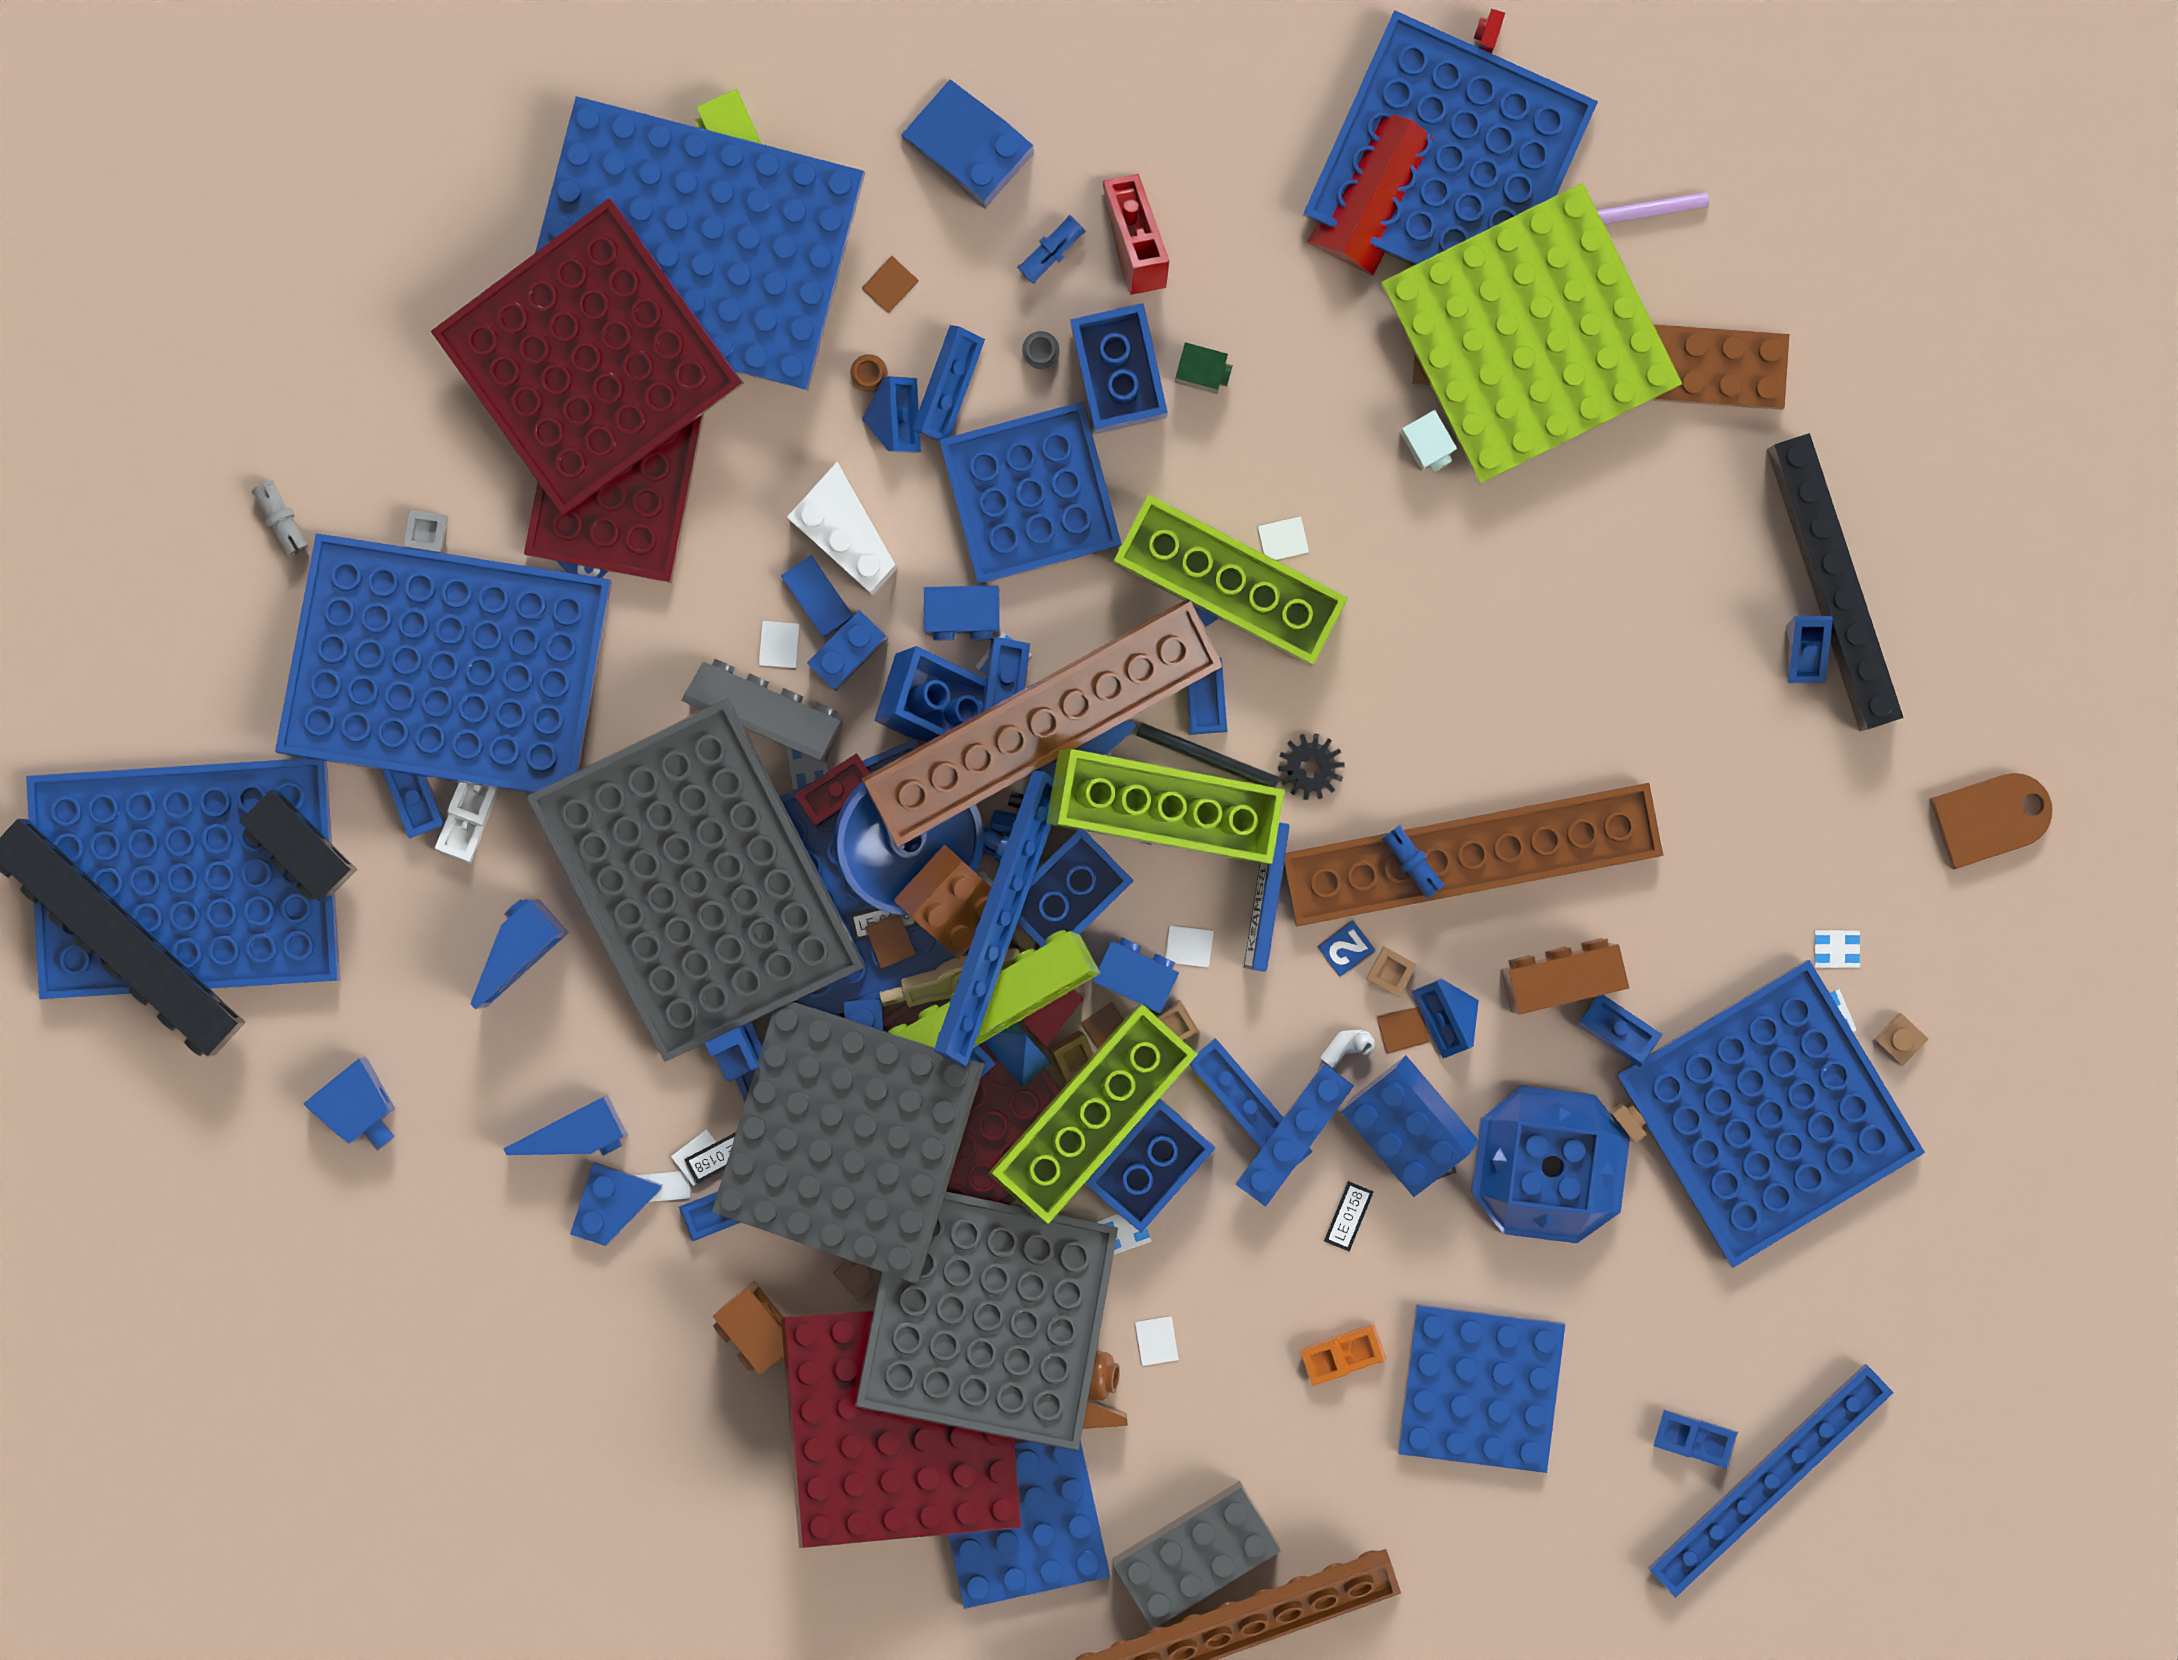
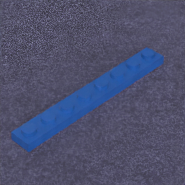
(997, 923)
(1770, 1480)

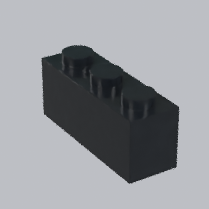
(297, 846)

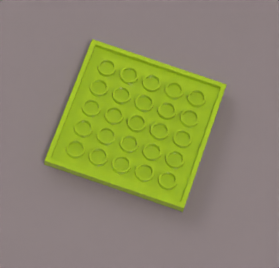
(1531, 333)

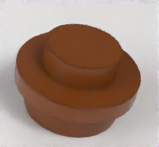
(868, 372)

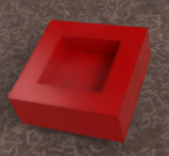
(1488, 30)

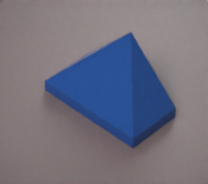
(894, 414)
(1449, 1016)
(1018, 1053)

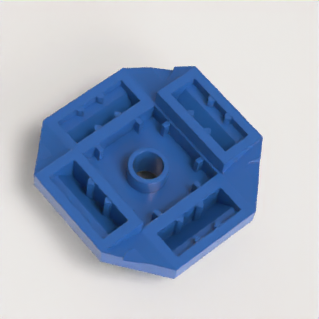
(1510, 1155)

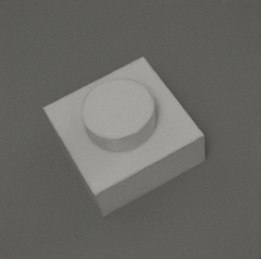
(425, 531)

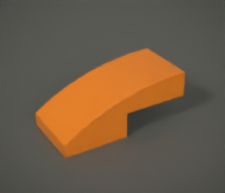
(1343, 1354)

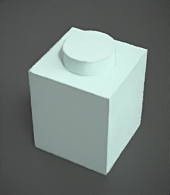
(1429, 442)

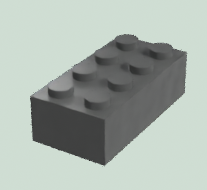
(1196, 1555)

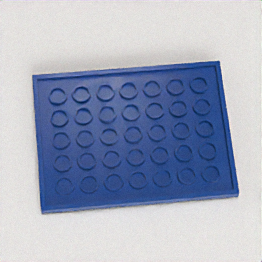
(731, 221)
(442, 665)
(182, 868)

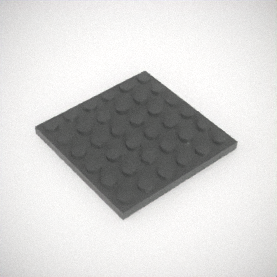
(847, 1139)
(995, 1326)

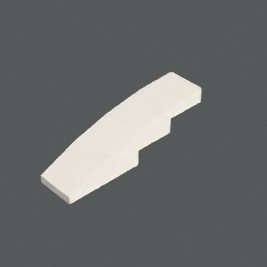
(466, 821)

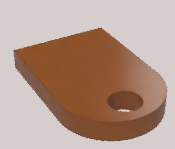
(1989, 818)

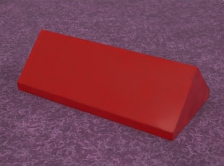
(1373, 195)

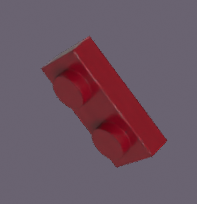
(832, 789)

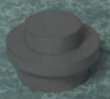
(1040, 349)

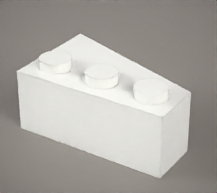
(843, 530)

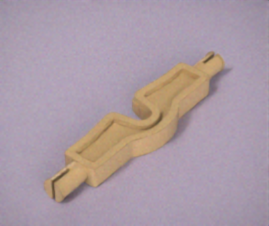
(933, 984)

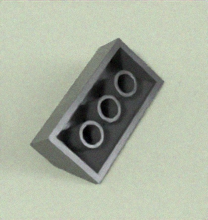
(766, 712)

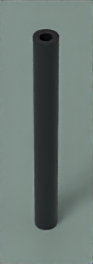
(1207, 756)

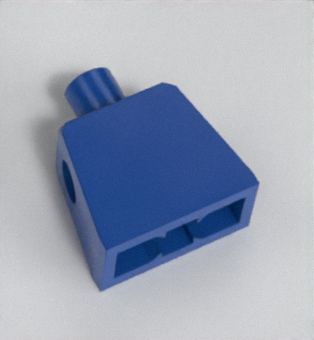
(355, 1105)

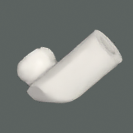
(1347, 1043)

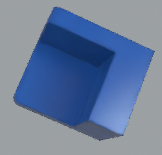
(733, 1053)

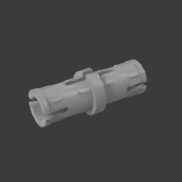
(279, 518)

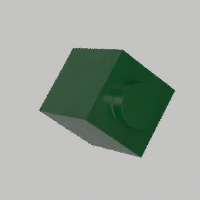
(1203, 368)

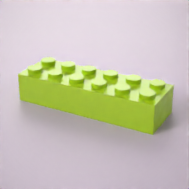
(1230, 580)
(1165, 806)
(1092, 1114)

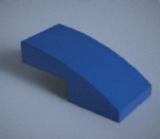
(1695, 1438)

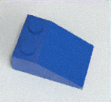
(969, 143)
(928, 695)
(517, 947)

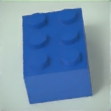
(1119, 368)
(1071, 889)
(1410, 1126)
(1150, 1165)

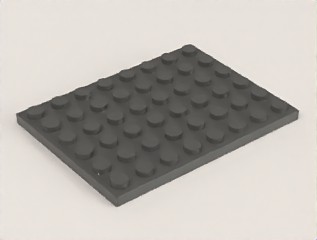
(696, 880)

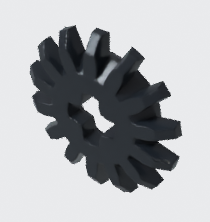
(1319, 779)

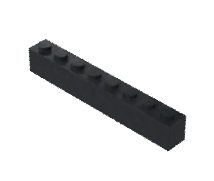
(1835, 582)
(117, 938)

